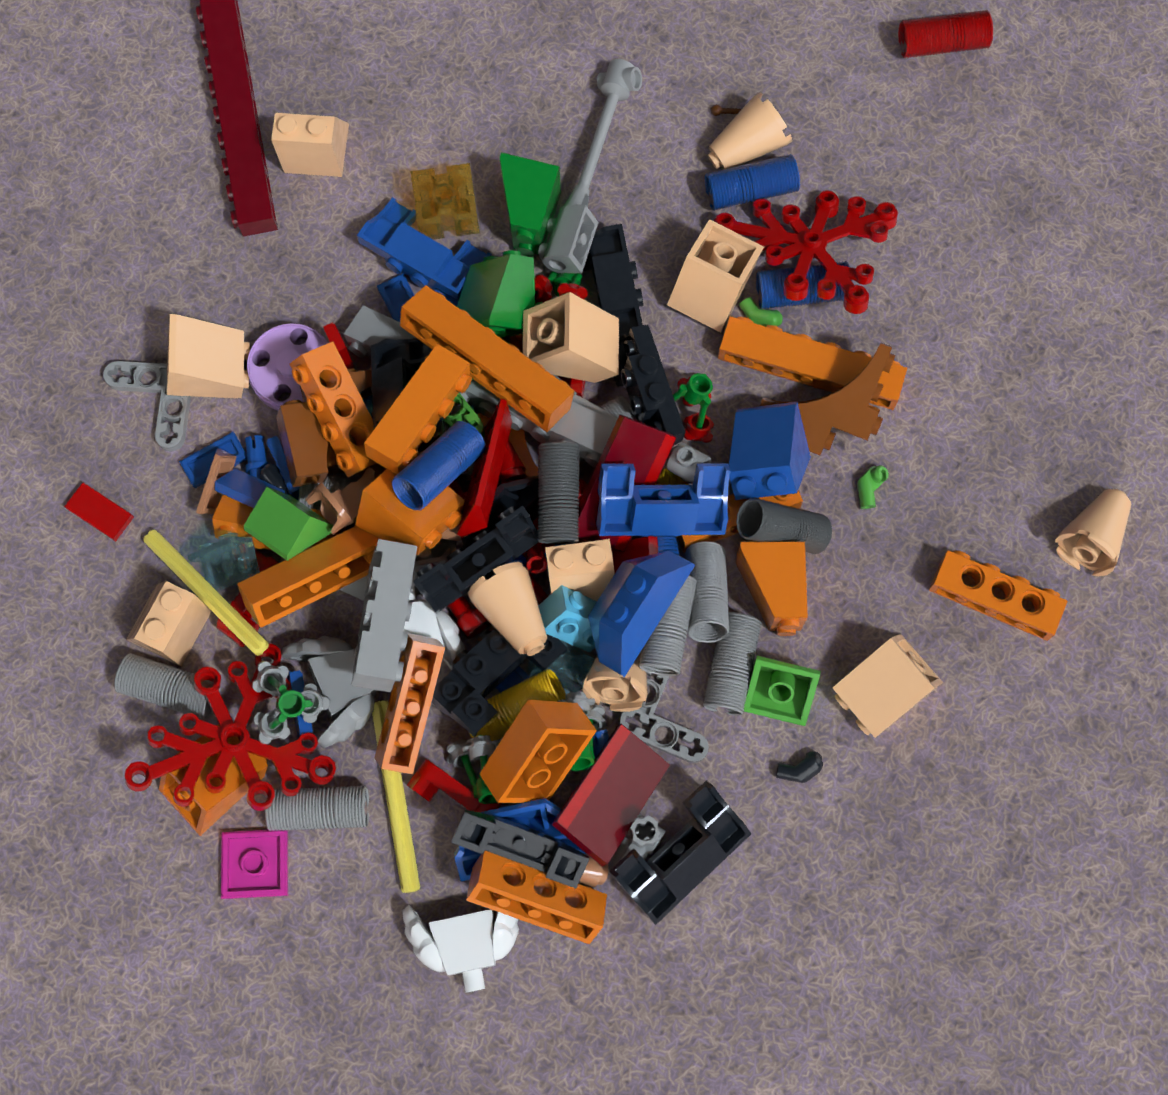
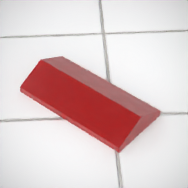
(486, 472)

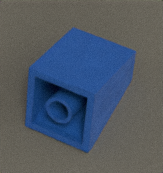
(768, 451)

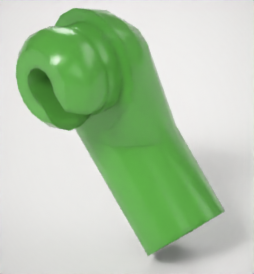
(760, 316)
(869, 483)

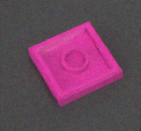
(254, 864)

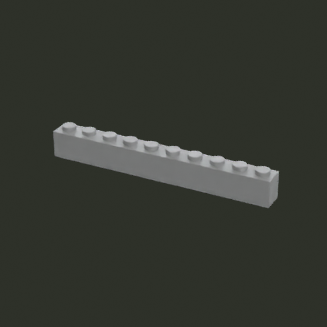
(577, 426)

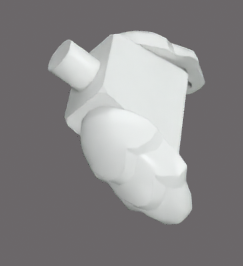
(439, 625)
(462, 943)

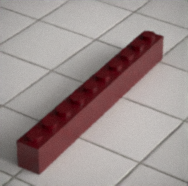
(238, 117)

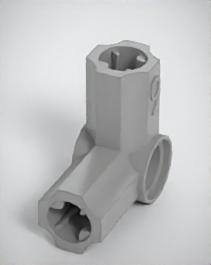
(642, 836)

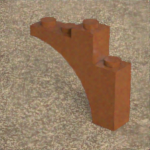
(847, 407)
(302, 434)

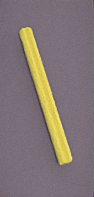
(206, 592)
(398, 815)

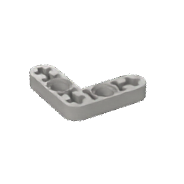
(157, 386)
(647, 712)

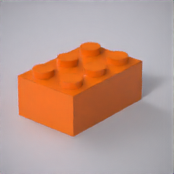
(537, 751)

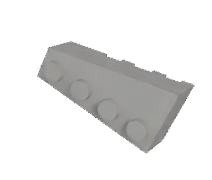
(384, 616)

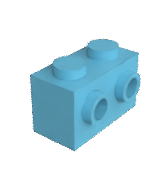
(567, 619)

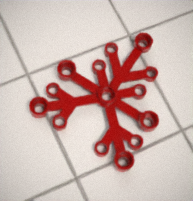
(813, 244)
(196, 754)

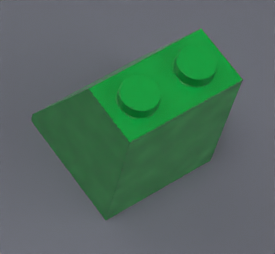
(531, 200)
(500, 292)

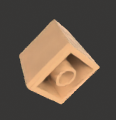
(310, 143)
(714, 275)
(572, 338)
(205, 359)
(581, 567)
(169, 622)
(886, 685)

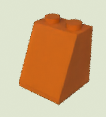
(391, 520)
(777, 582)
(208, 806)

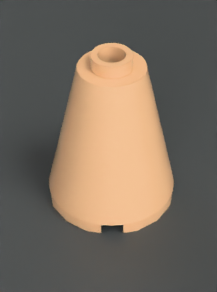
(749, 135)
(1096, 533)
(511, 607)
(620, 692)

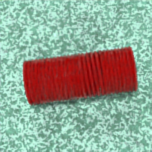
(936, 35)

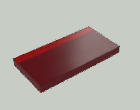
(628, 444)
(611, 795)

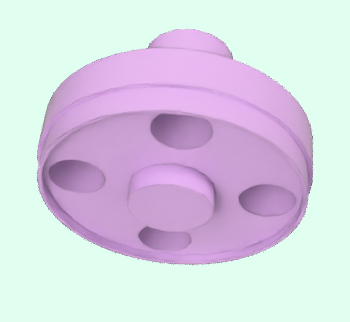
(279, 347)

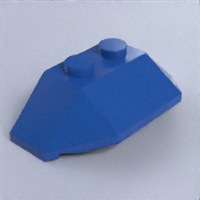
(634, 606)
(533, 814)

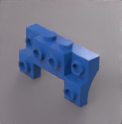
(415, 253)
(663, 509)

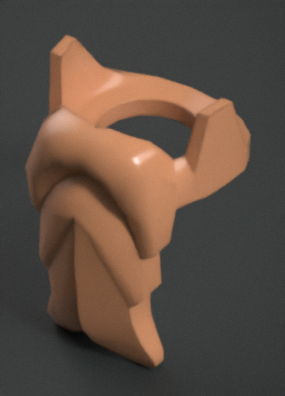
(341, 505)

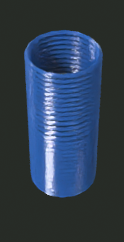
(768, 178)
(772, 284)
(438, 465)

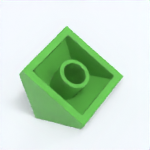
(285, 524)
(781, 690)

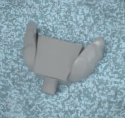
(332, 668)

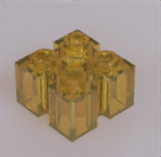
(445, 201)

